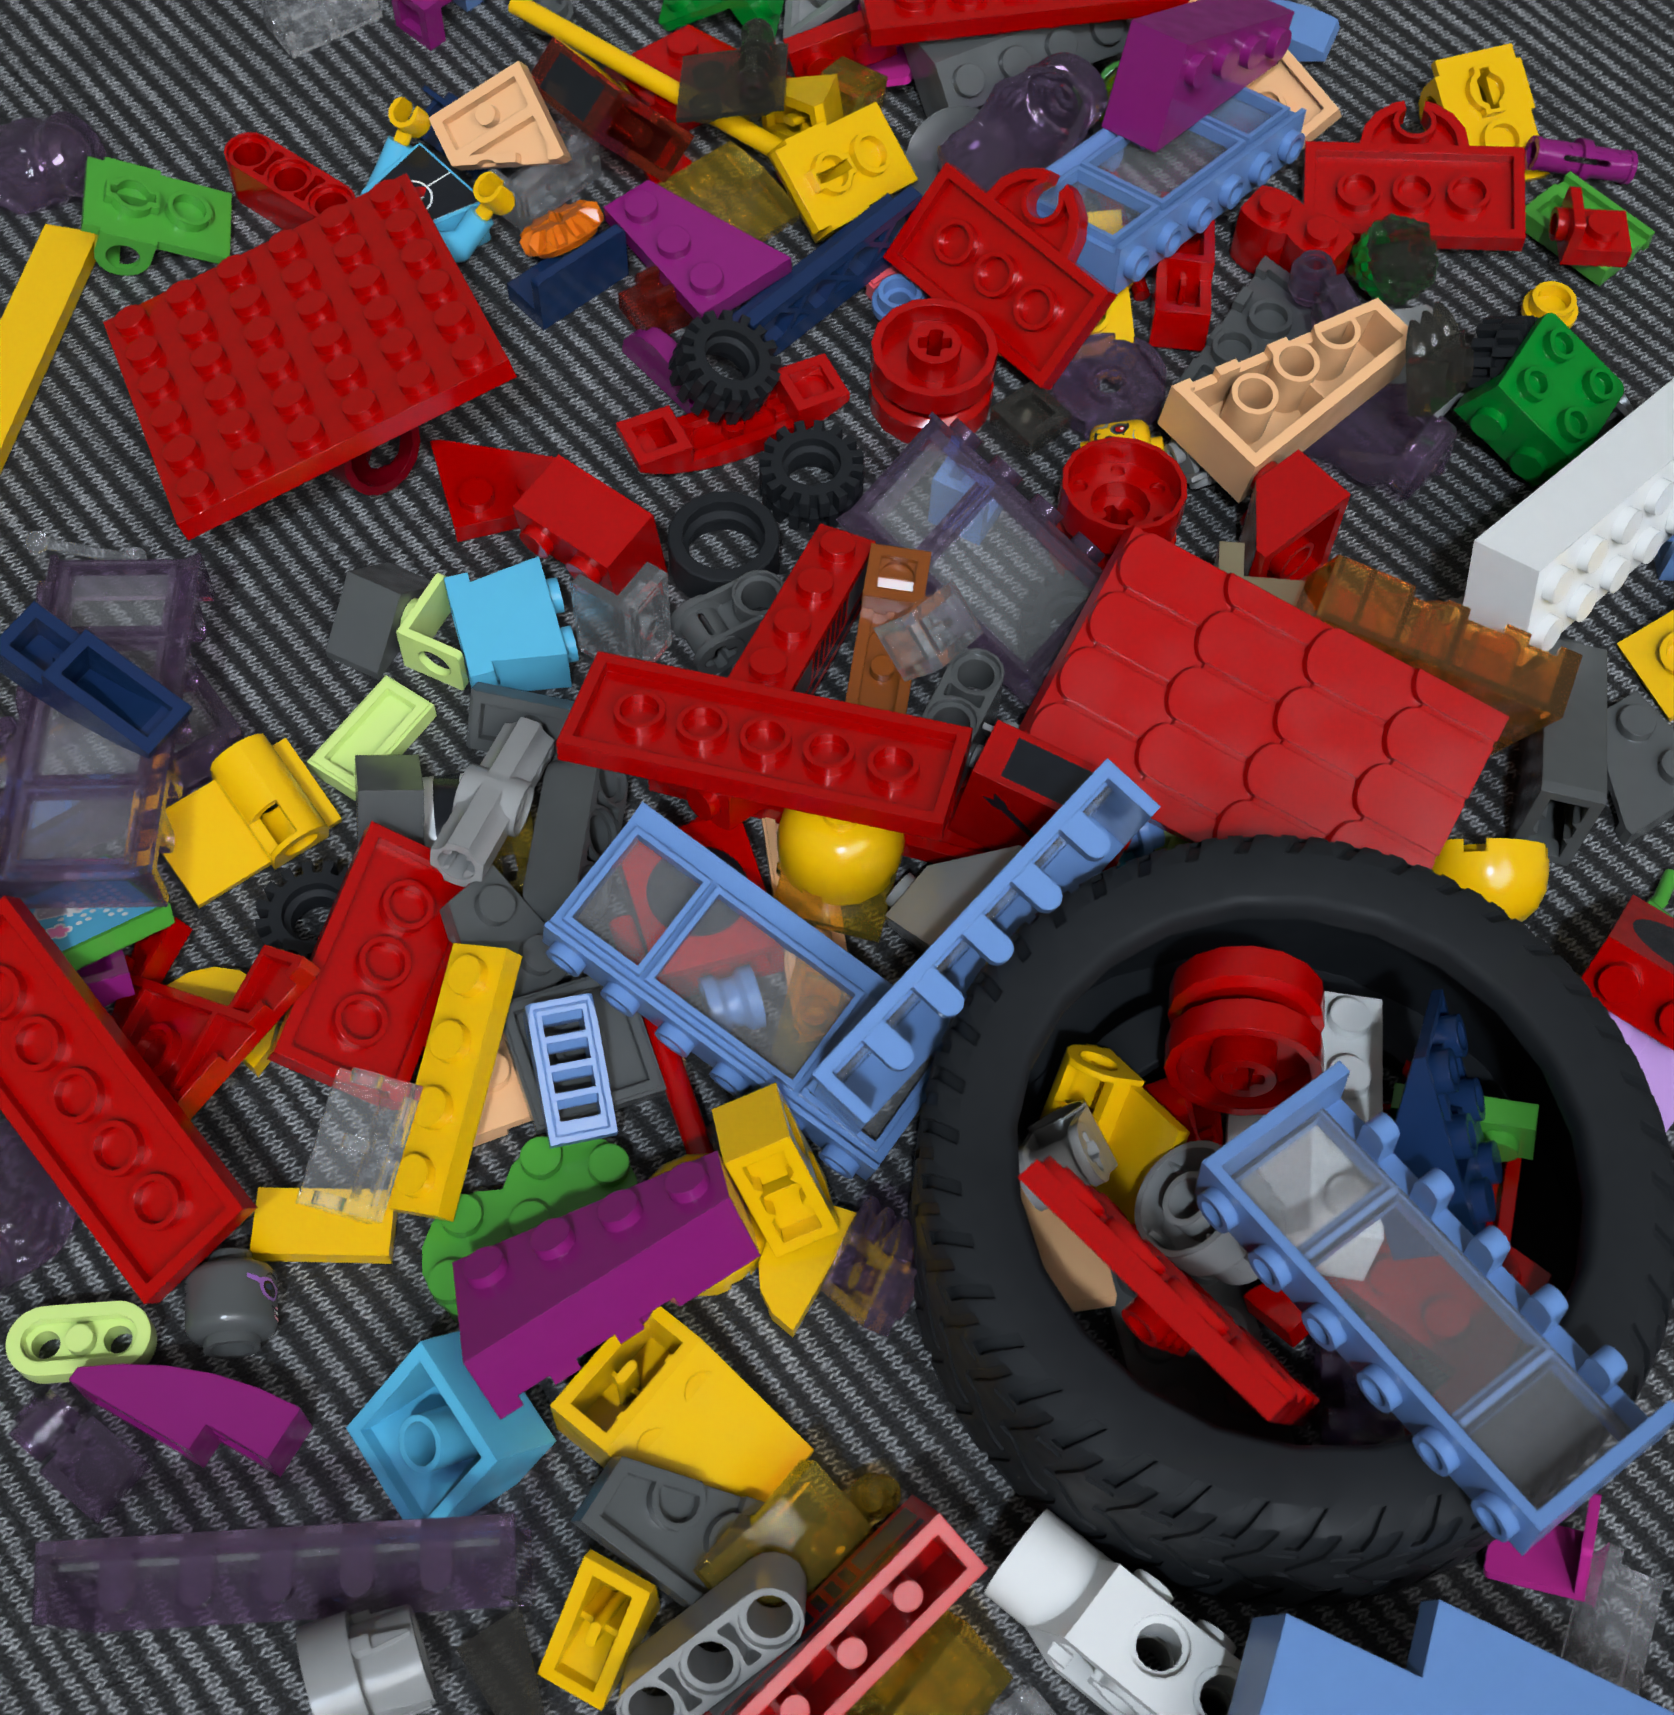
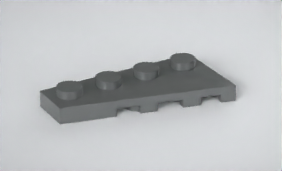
(1257, 318)

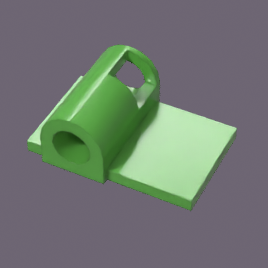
(151, 212)

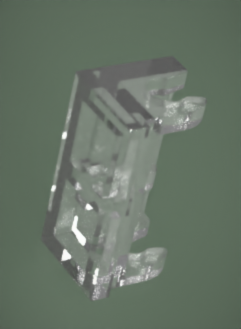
(312, 23)
(550, 186)
(359, 1145)

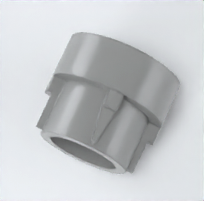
(1174, 1224)
(366, 1664)

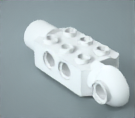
(1095, 1615)

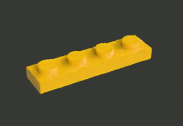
(454, 1079)

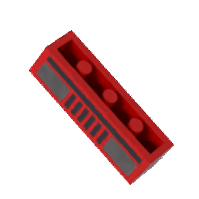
(809, 614)
(864, 1617)

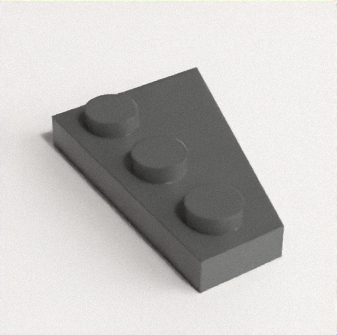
(659, 1522)

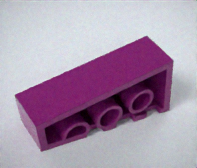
(1190, 63)
(596, 1275)

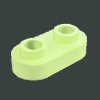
(84, 1338)

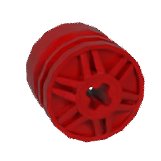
(1120, 486)

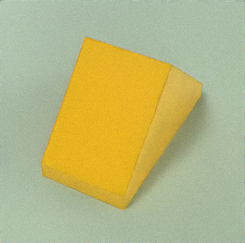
(806, 104)
(599, 1629)

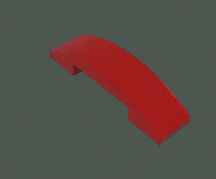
(692, 443)

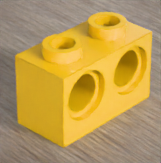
(775, 1170)

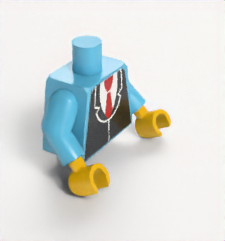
(455, 208)

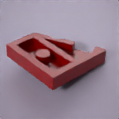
(484, 485)

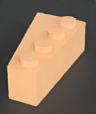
(1284, 395)

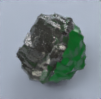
(1395, 259)

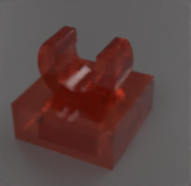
(653, 304)

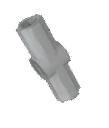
(492, 802)

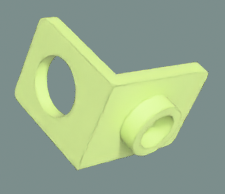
(416, 633)

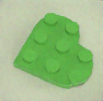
(538, 1188)

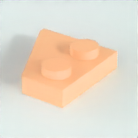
(500, 125)

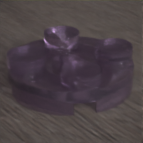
(1103, 357)

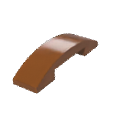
(892, 583)

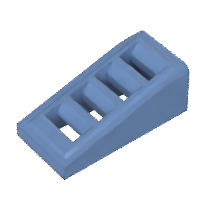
(559, 1012)

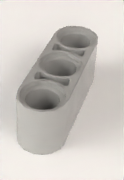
(726, 1616)

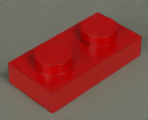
(823, 45)

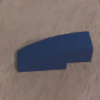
(89, 682)

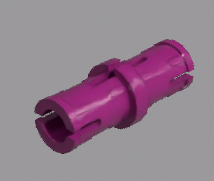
(1611, 163)

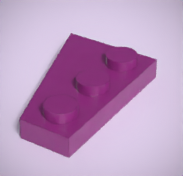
(695, 251)

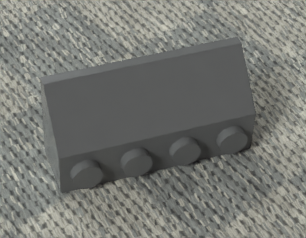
(968, 67)

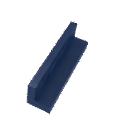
(830, 272)

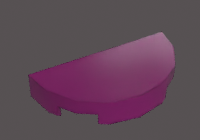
(651, 353)

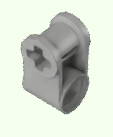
(1073, 1141)

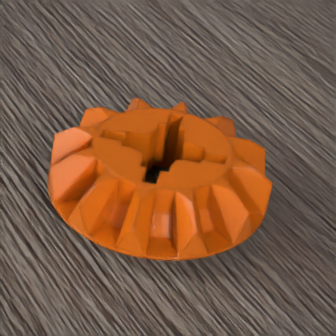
(561, 229)

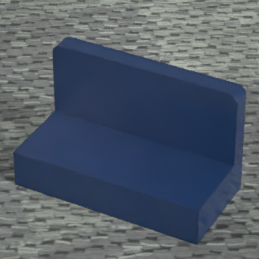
(571, 279)

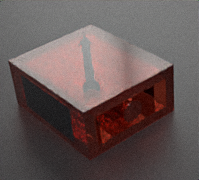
(610, 110)

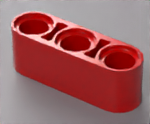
(279, 181)

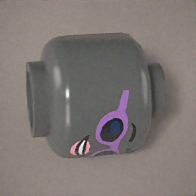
(231, 1304)

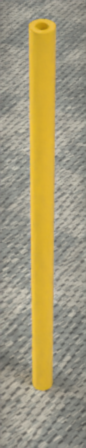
(633, 69)

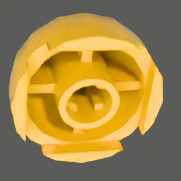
(837, 857)
(1502, 871)

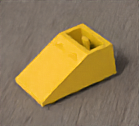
(678, 1409)

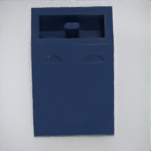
(1443, 1117)

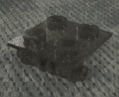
(737, 80)

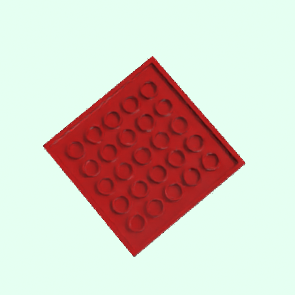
(303, 354)

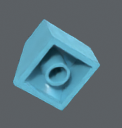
(440, 1439)

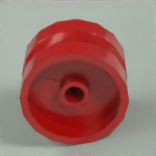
(931, 360)
(1244, 1029)

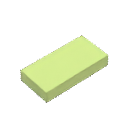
(380, 725)

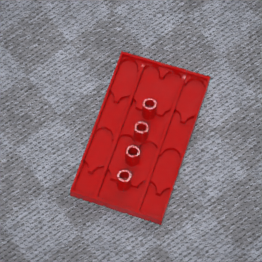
(1257, 712)
(1170, 1306)

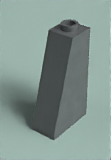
(1564, 765)

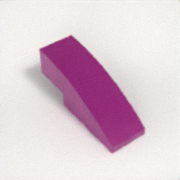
(198, 1411)

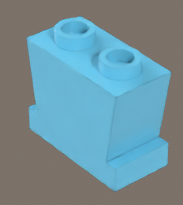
(512, 628)

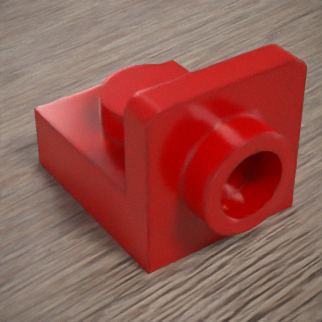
(1589, 235)

